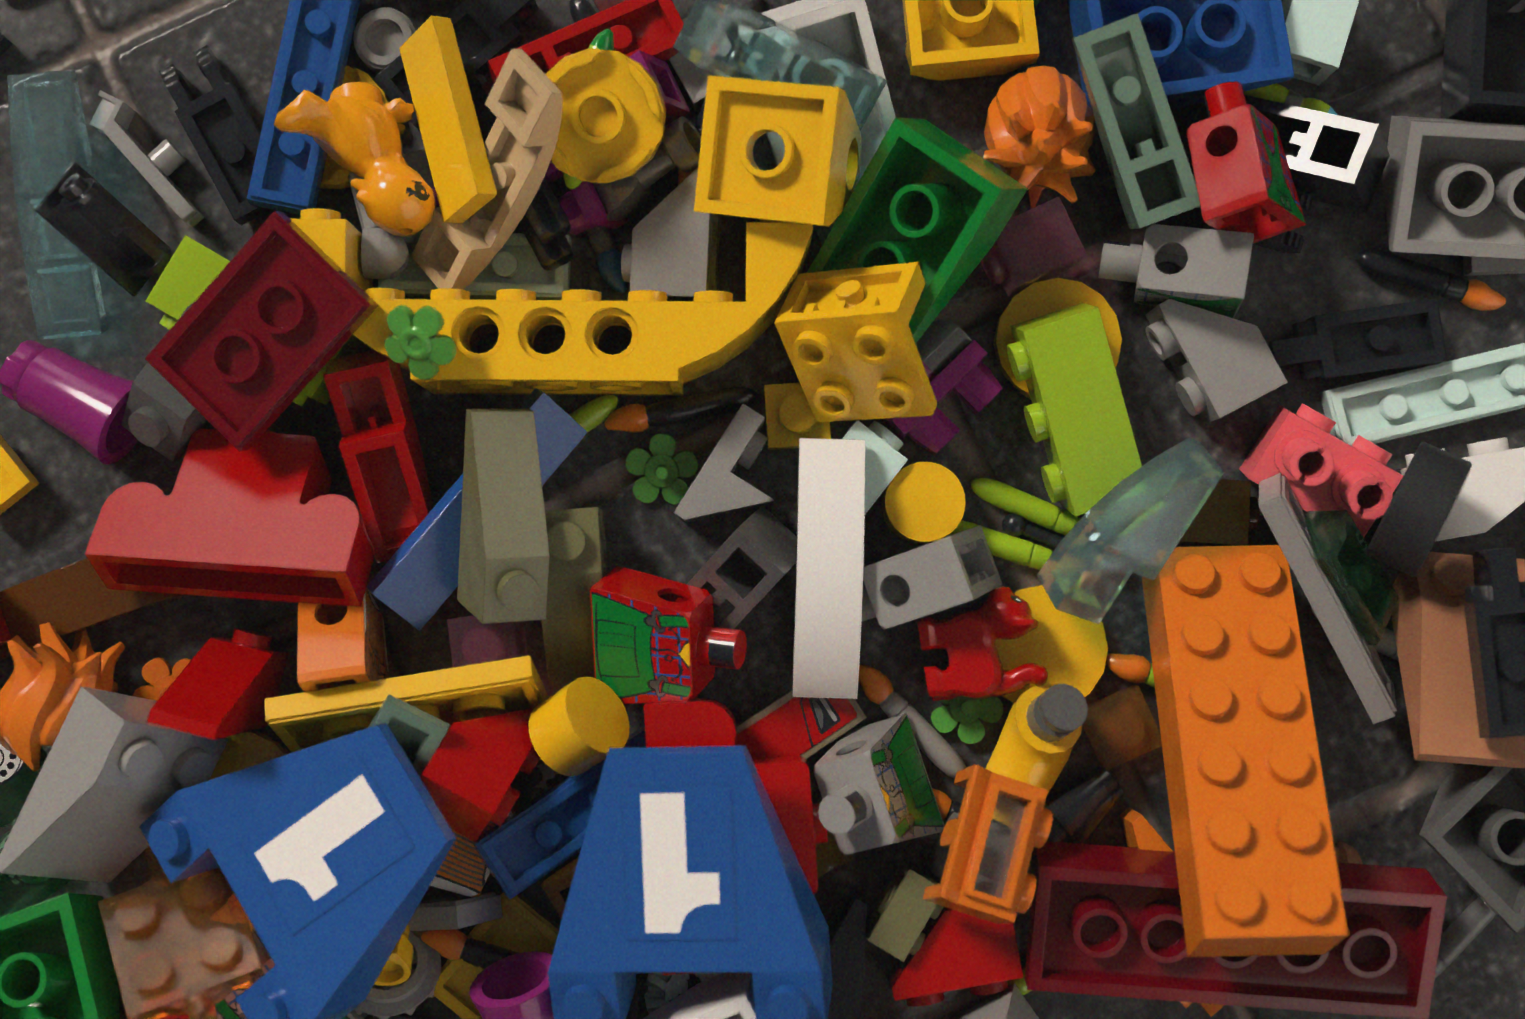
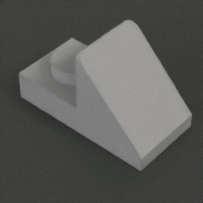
(716, 488)

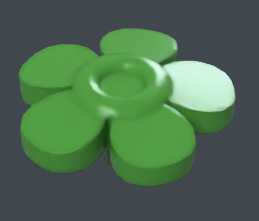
(418, 340)
(661, 470)
(966, 712)

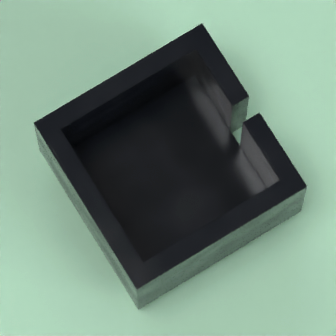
(1484, 61)

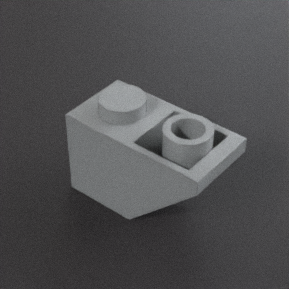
(1215, 357)

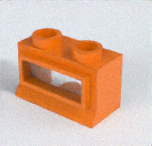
(992, 846)

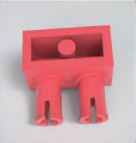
(1322, 467)

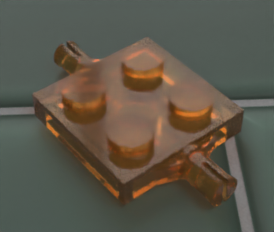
(179, 944)

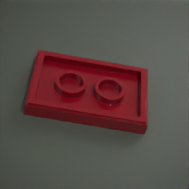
(261, 331)

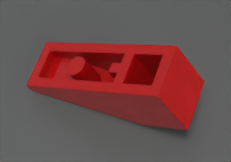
(635, 25)
(223, 687)

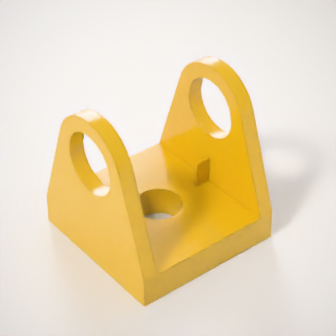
(818, 160)

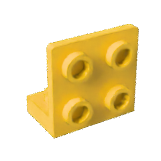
(855, 342)

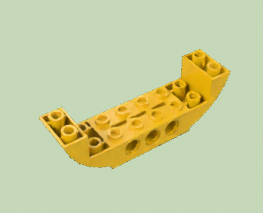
(668, 341)

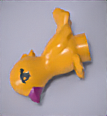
(367, 142)

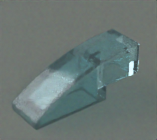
(749, 45)
(1129, 531)

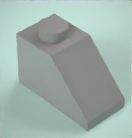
(674, 247)

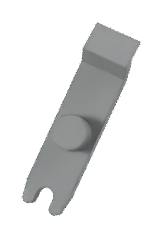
(113, 120)

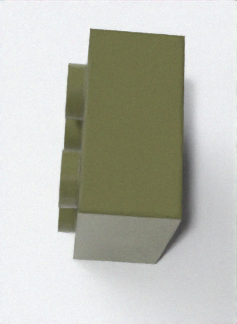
(901, 913)

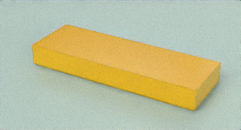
(447, 120)

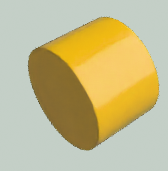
(923, 503)
(578, 726)

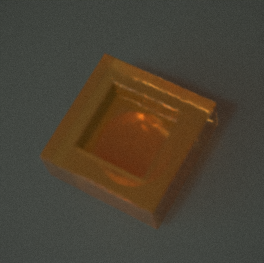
(1121, 727)

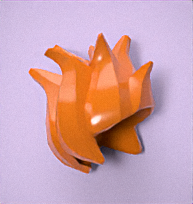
(1041, 131)
(45, 687)

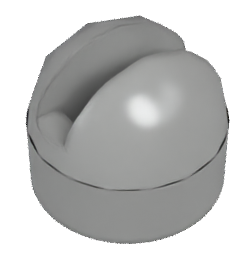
(382, 254)

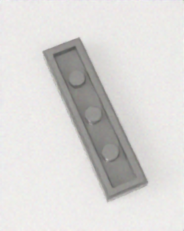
(1357, 657)

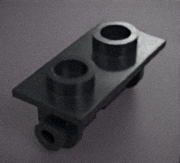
(104, 229)

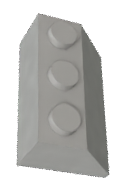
(1455, 187)

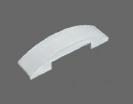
(829, 568)

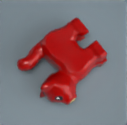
(972, 651)

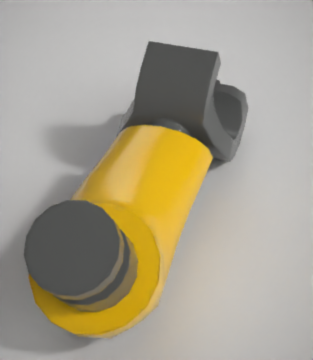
(1032, 744)

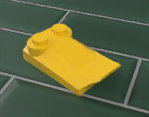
(969, 37)

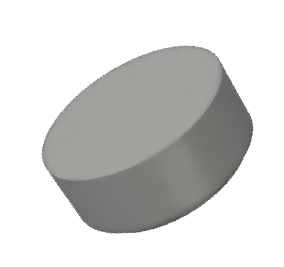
(380, 36)

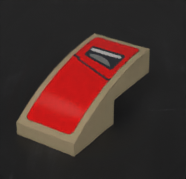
(797, 726)

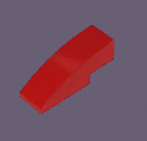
(380, 447)

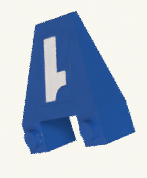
(323, 859)
(688, 877)

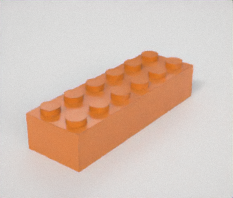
(1241, 756)

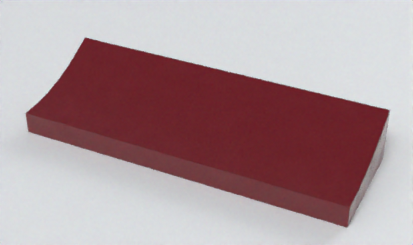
(1115, 928)

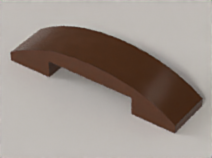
(69, 599)

